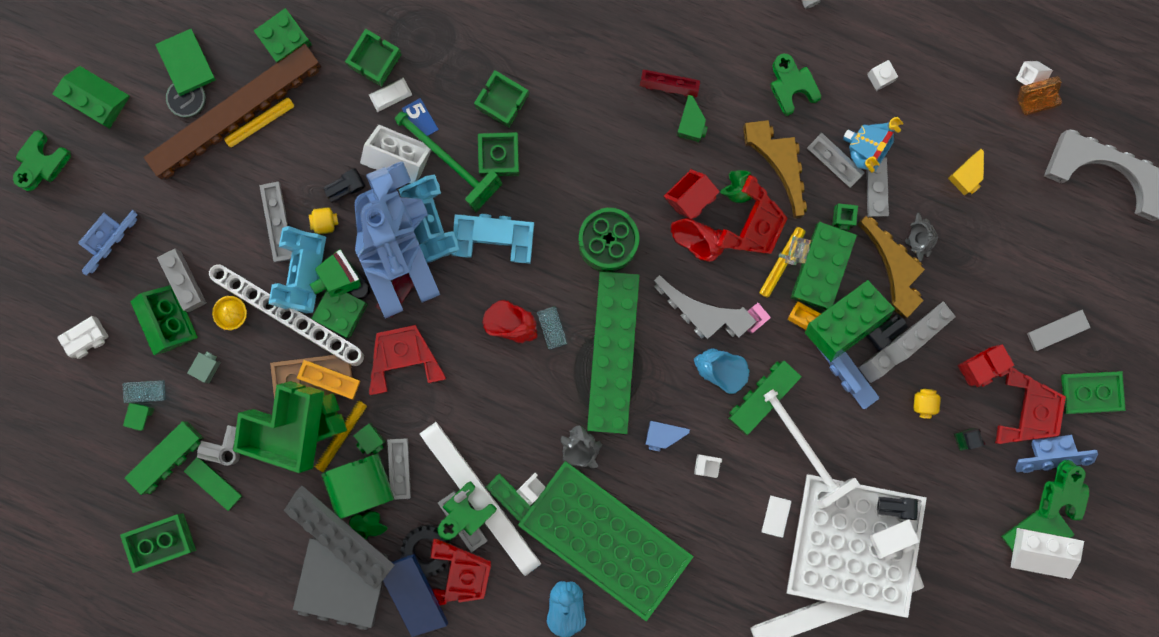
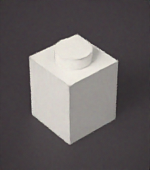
(882, 75)

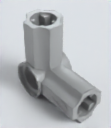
(217, 452)

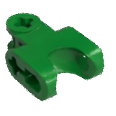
(791, 81)
(37, 165)
(1065, 490)
(462, 516)

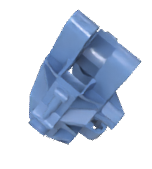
(388, 240)

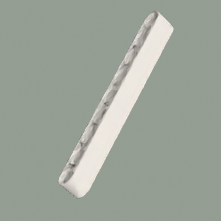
(276, 312)
(480, 498)
(811, 617)

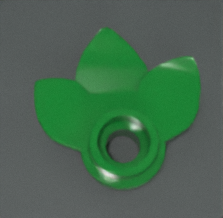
(367, 524)

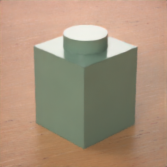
(204, 367)

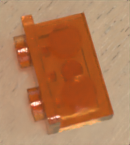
(1040, 95)

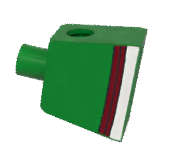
(335, 276)

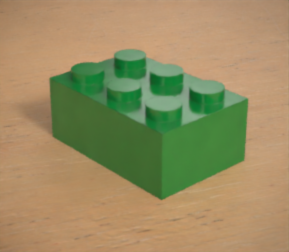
(158, 542)

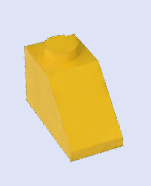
(969, 174)

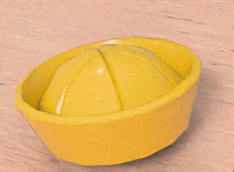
(229, 312)

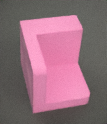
(759, 315)

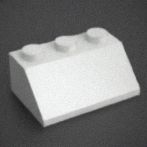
(390, 147)
(1046, 553)

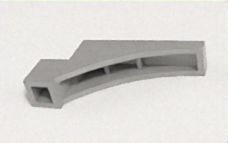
(706, 317)
(907, 343)

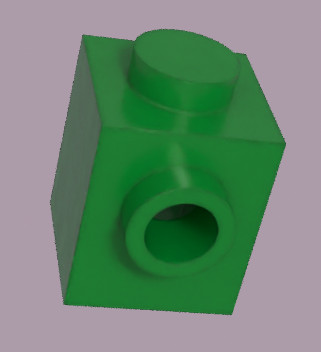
(845, 216)
(369, 440)

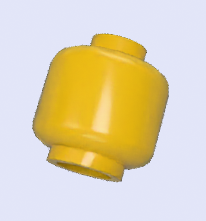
(323, 220)
(927, 403)

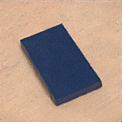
(414, 597)

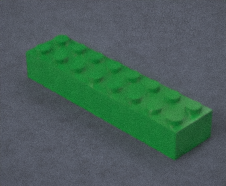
(613, 352)

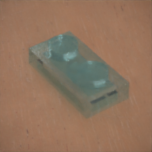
(552, 328)
(144, 391)

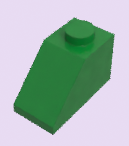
(692, 122)

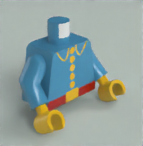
(872, 143)

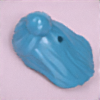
(723, 369)
(566, 609)

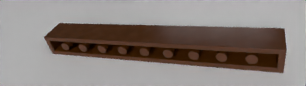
(232, 112)

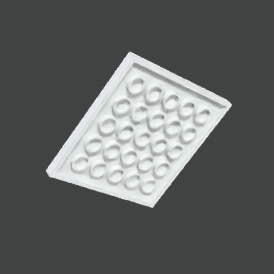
(837, 559)

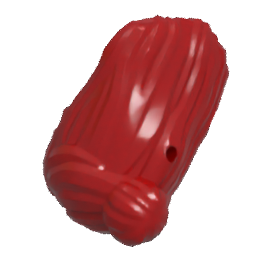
(697, 238)
(510, 322)

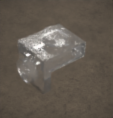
(797, 252)

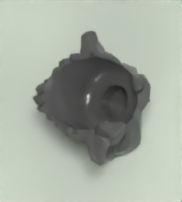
(922, 237)
(580, 448)

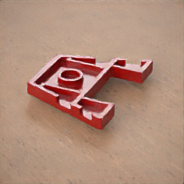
(762, 225)
(401, 349)
(1040, 411)
(466, 574)

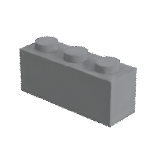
(181, 280)

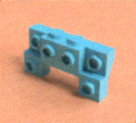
(494, 231)
(429, 232)
(306, 256)

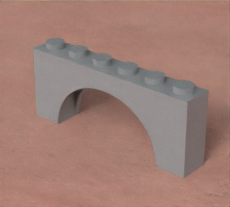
(1075, 150)

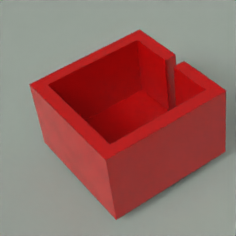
(691, 194)
(986, 365)

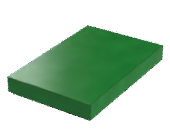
(185, 62)
(1093, 392)
(1037, 523)

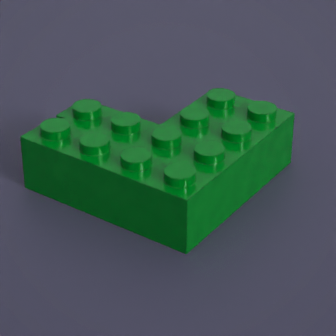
(288, 434)

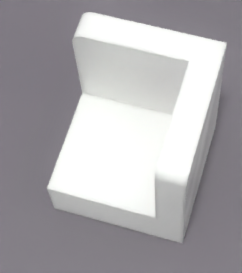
(1033, 72)
(707, 466)
(531, 489)

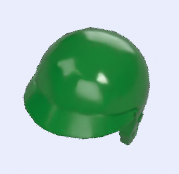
(734, 191)

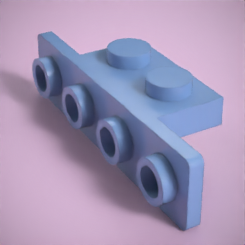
(102, 236)
(853, 380)
(1052, 451)

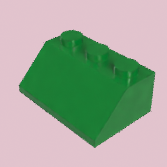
(91, 96)
(163, 320)

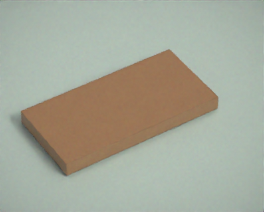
(288, 370)

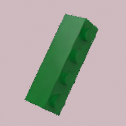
(754, 407)
(164, 458)

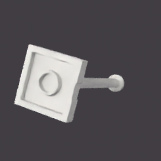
(835, 490)

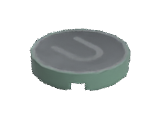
(186, 105)

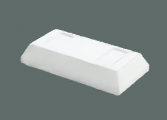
(390, 94)

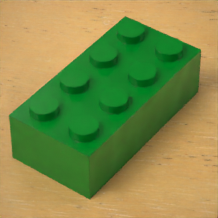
(823, 266)
(849, 320)

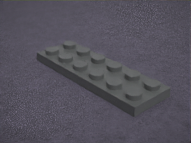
(338, 537)

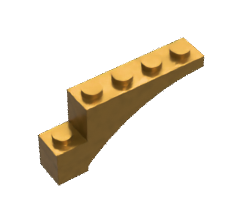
(782, 157)
(900, 267)

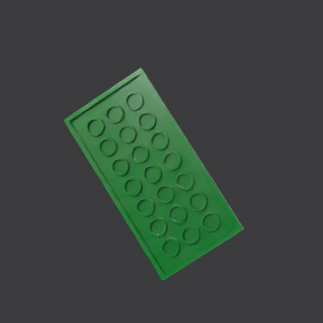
(605, 541)

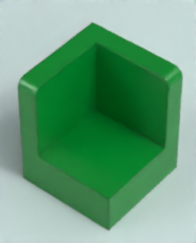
(137, 416)

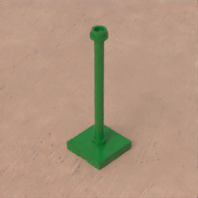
(482, 190)

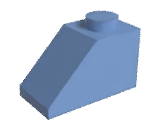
(663, 435)

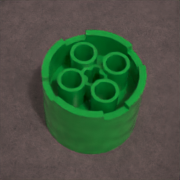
(619, 252)
(357, 486)

